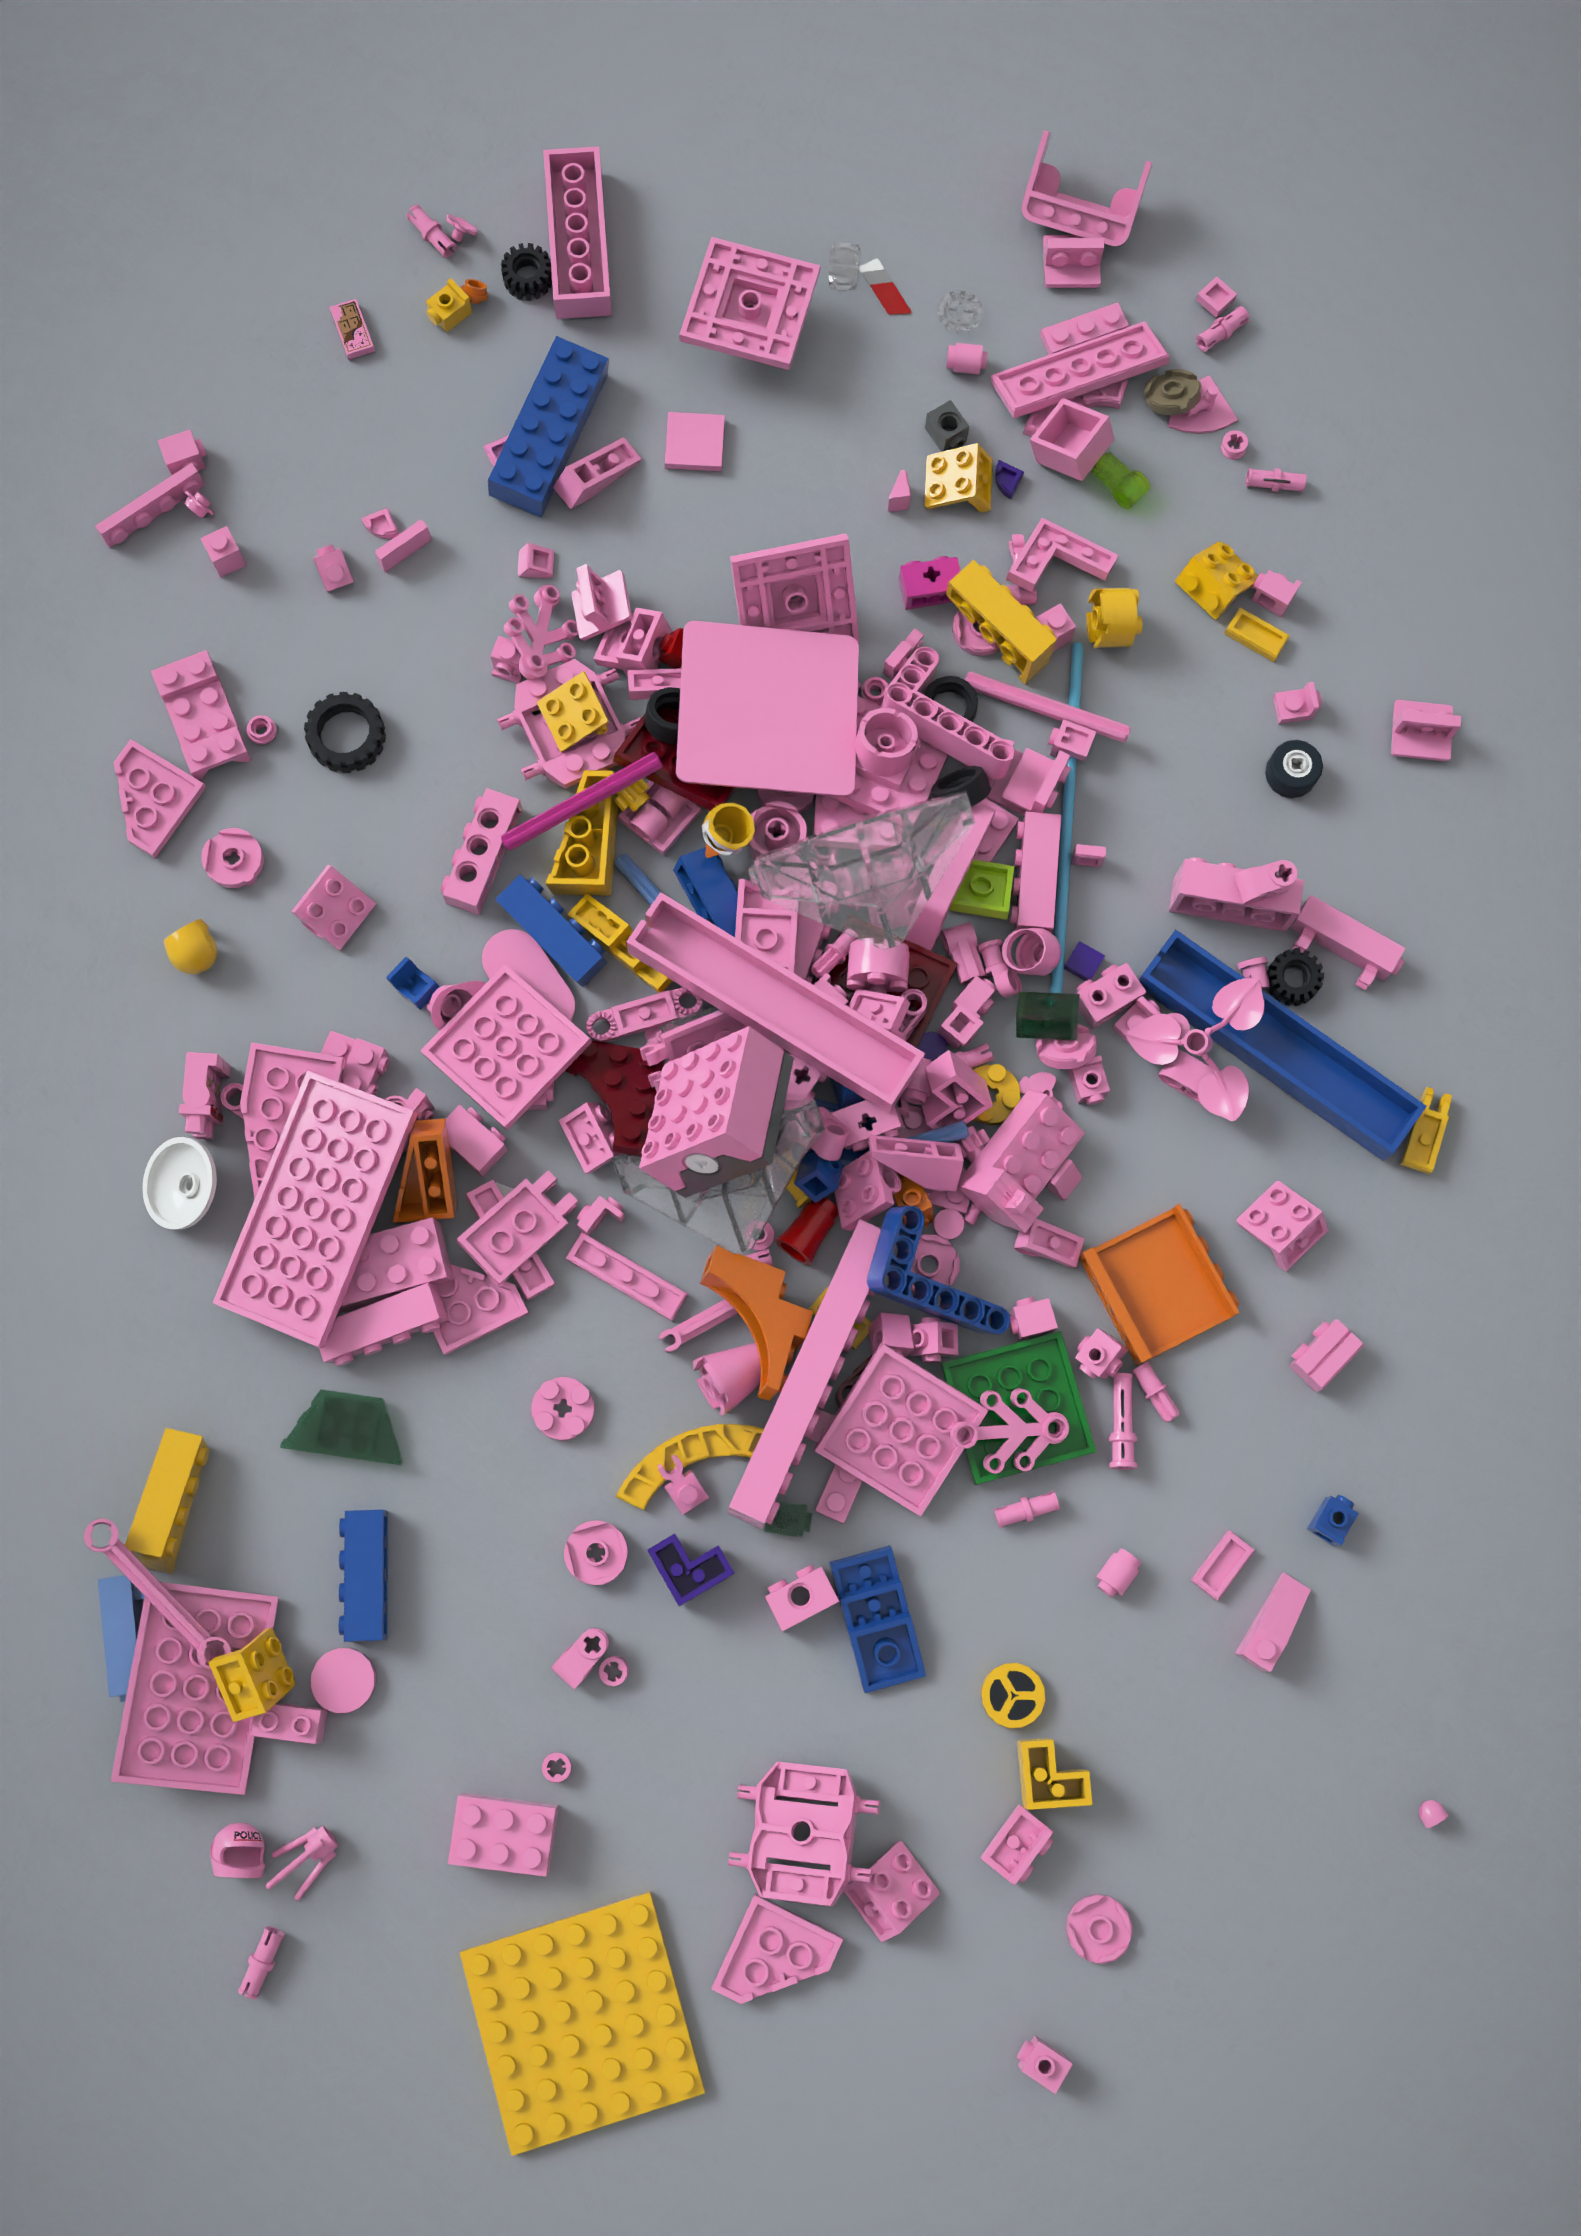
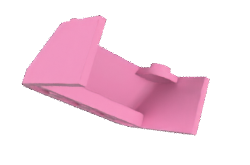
(1074, 215)

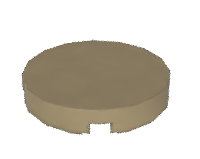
(1173, 392)

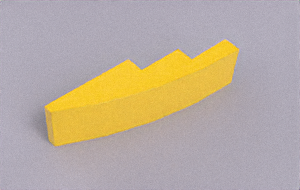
(612, 934)

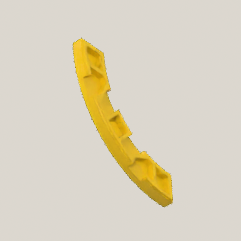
(689, 1448)

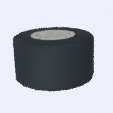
(1288, 778)

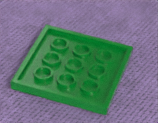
(1043, 1370)

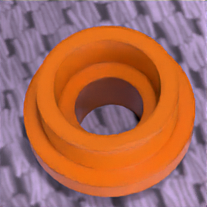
(475, 290)

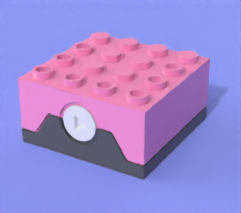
(717, 1113)

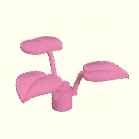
(1158, 1040)

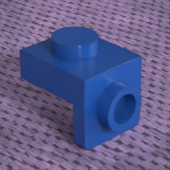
(412, 983)

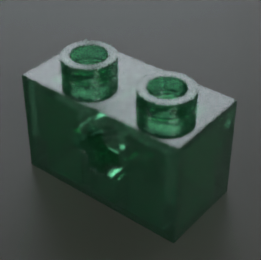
(1047, 1015)

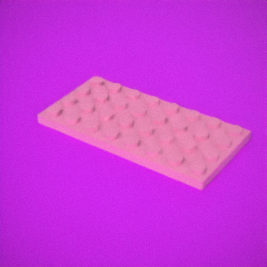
(315, 1209)

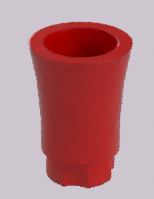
(808, 1231)

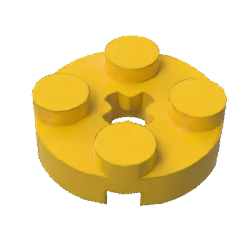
(1008, 1093)

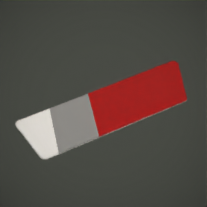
(884, 288)

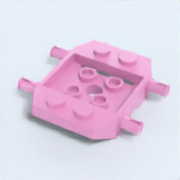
(591, 752)
(829, 1838)

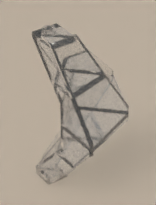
(870, 871)
(740, 1208)

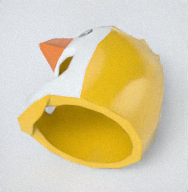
(727, 829)

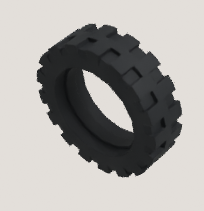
(339, 704)

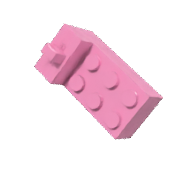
(1021, 1161)

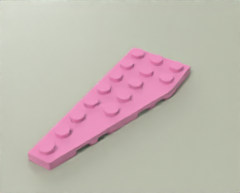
(269, 1094)

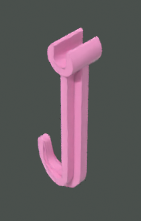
(698, 1324)

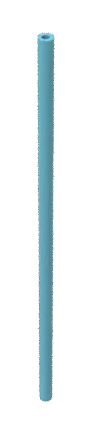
(1066, 827)

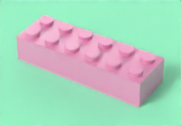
(577, 233)

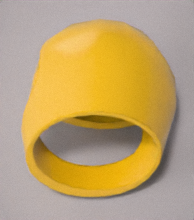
(191, 948)

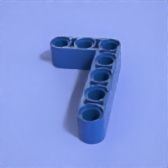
(926, 1290)

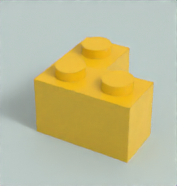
(1043, 1784)

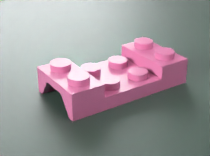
(200, 713)
(766, 925)

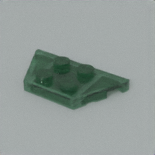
(346, 1428)

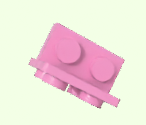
(1072, 261)
(600, 602)
(1423, 730)

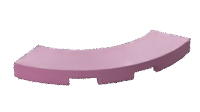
(1103, 397)

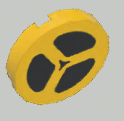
(1013, 1695)

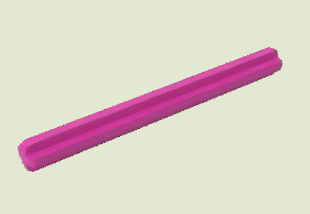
(581, 801)

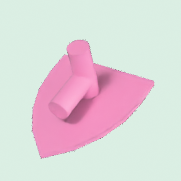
(1208, 415)

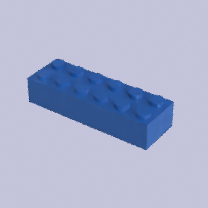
(548, 426)

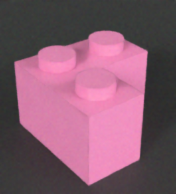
(955, 1092)

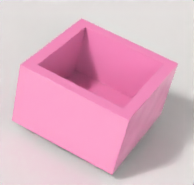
(1072, 439)

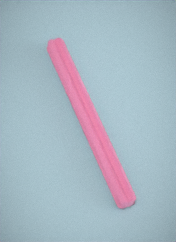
(1048, 707)

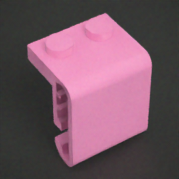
(1030, 782)

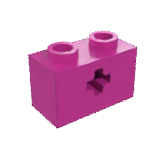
(916, 583)

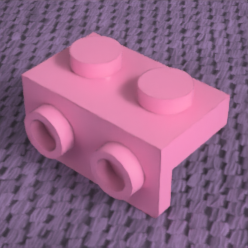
(1017, 1845)

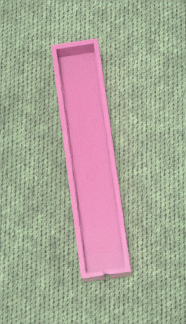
(775, 1002)
(807, 1383)

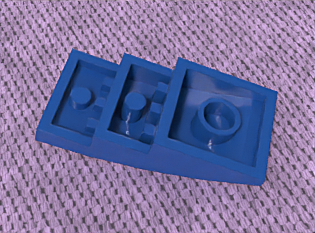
(877, 1619)

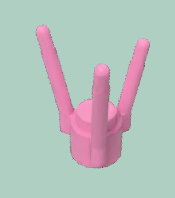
(320, 1845)

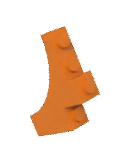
(757, 1296)

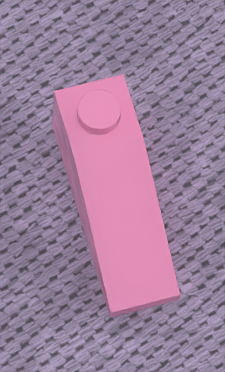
(595, 472)
(925, 1162)
(1274, 1624)

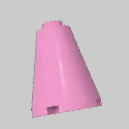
(728, 1376)

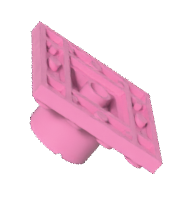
(750, 303)
(798, 587)
(891, 761)

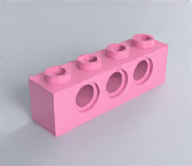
(473, 894)

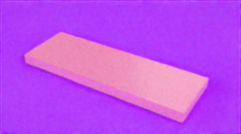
(1079, 369)

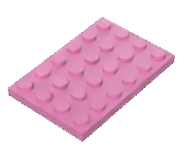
(173, 1712)

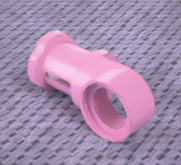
(1005, 978)

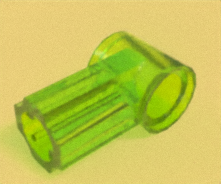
(1126, 485)

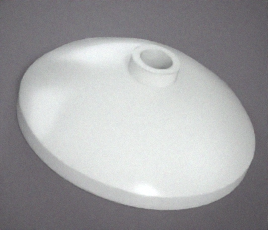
(179, 1183)

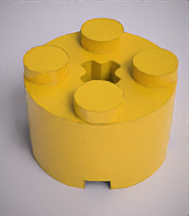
(1113, 617)

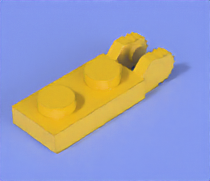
(1427, 1134)

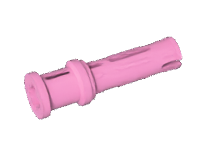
(1122, 1384)

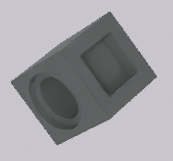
(947, 417)

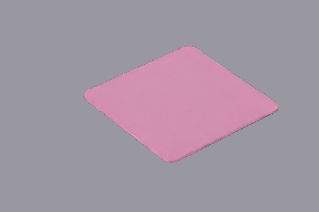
(768, 709)

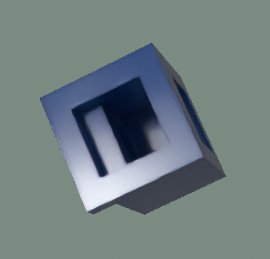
(1323, 1523)

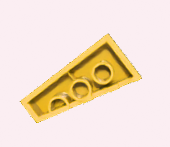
(1002, 620)
(588, 847)
(167, 1500)

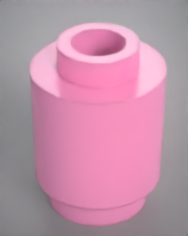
(966, 358)
(1118, 1573)

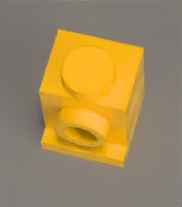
(448, 306)

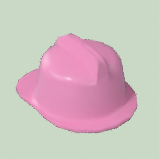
(450, 1000)

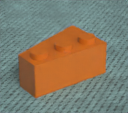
(428, 1175)

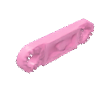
(642, 1014)

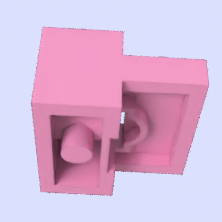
(634, 643)

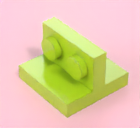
(985, 890)

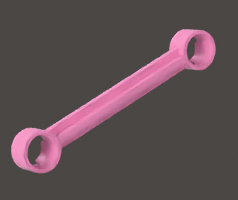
(154, 1591)

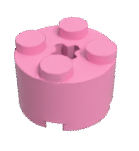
(776, 818)
(877, 968)

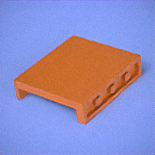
(1159, 1284)

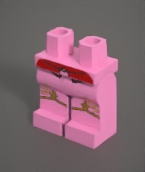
(202, 1093)

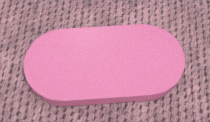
(531, 964)

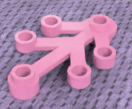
(532, 662)
(1015, 1431)

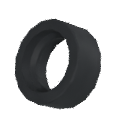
(959, 686)
(658, 727)
(970, 779)

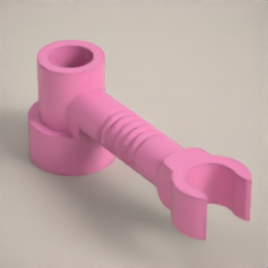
(1022, 595)

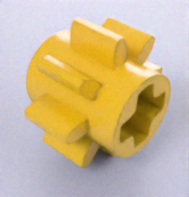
(632, 796)

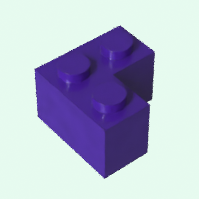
(686, 1577)

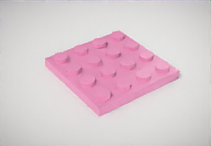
(506, 1046)
(899, 1429)

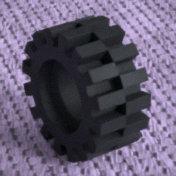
(526, 257)
(1304, 963)

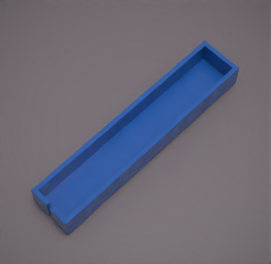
(1286, 1050)

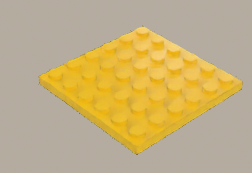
(581, 2023)

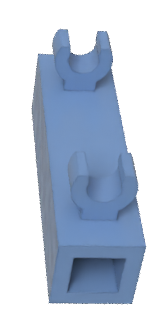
(120, 1624)

